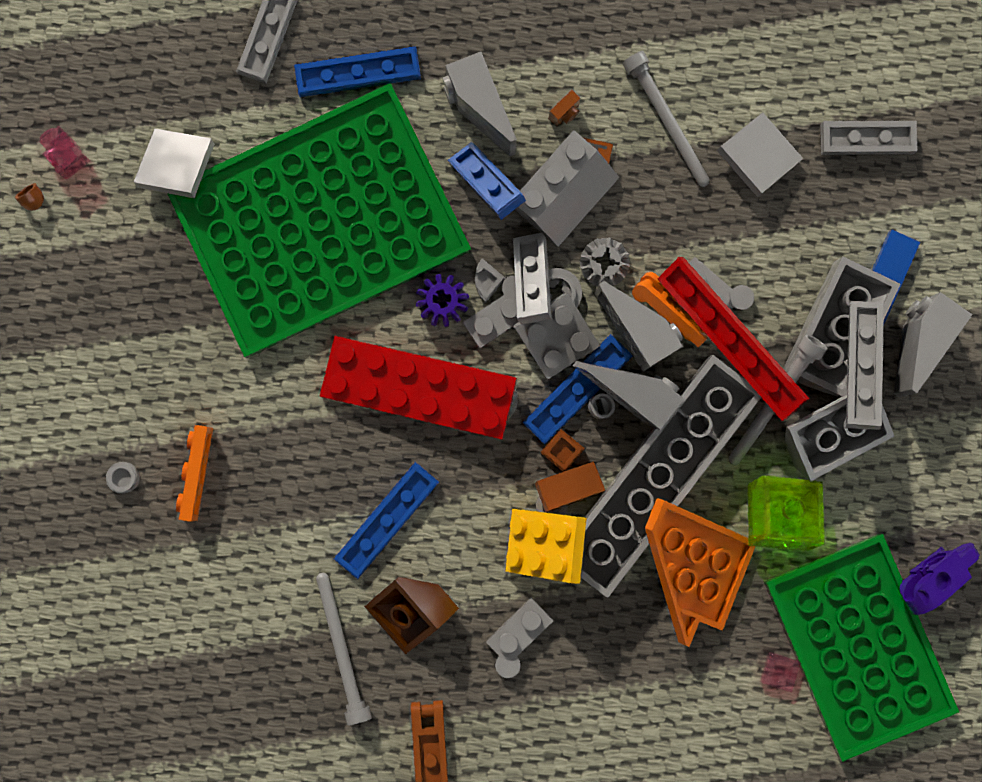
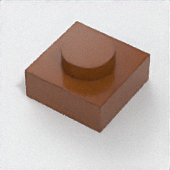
(565, 109)

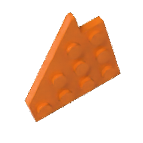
(696, 566)

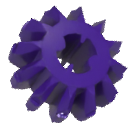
(434, 308)

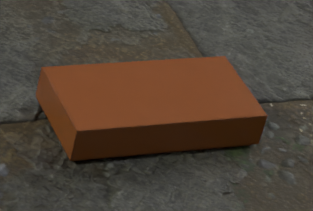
(569, 487)

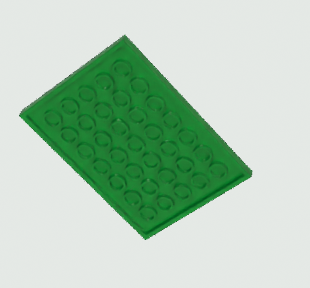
(319, 220)

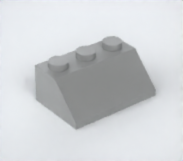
(566, 188)
(824, 443)

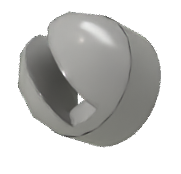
(606, 404)

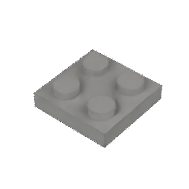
(558, 340)

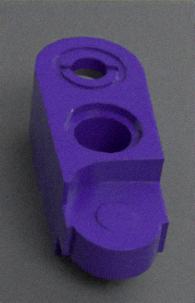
(938, 578)

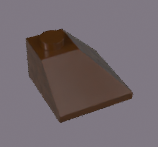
(411, 610)

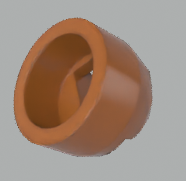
(30, 197)

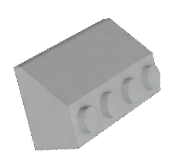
(830, 322)

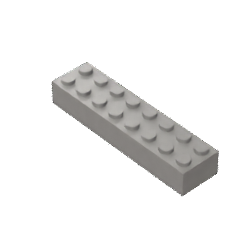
(665, 469)

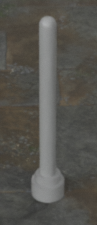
(638, 67)
(809, 351)
(356, 708)

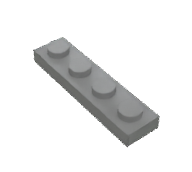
(865, 365)

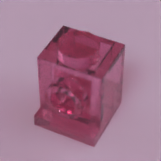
(63, 152)

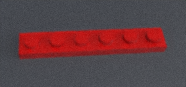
(733, 338)

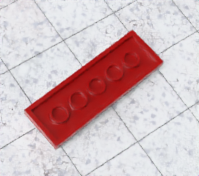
(418, 387)

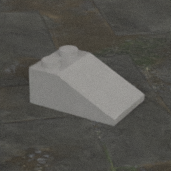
(477, 99)
(642, 330)
(925, 340)
(646, 397)

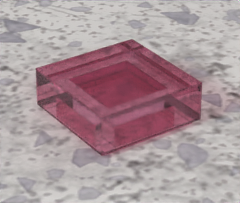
(780, 671)

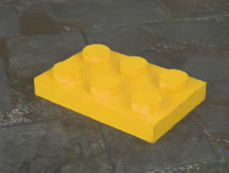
(546, 545)

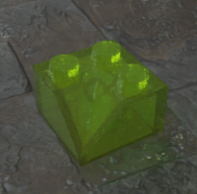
(785, 513)

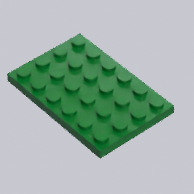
(861, 647)

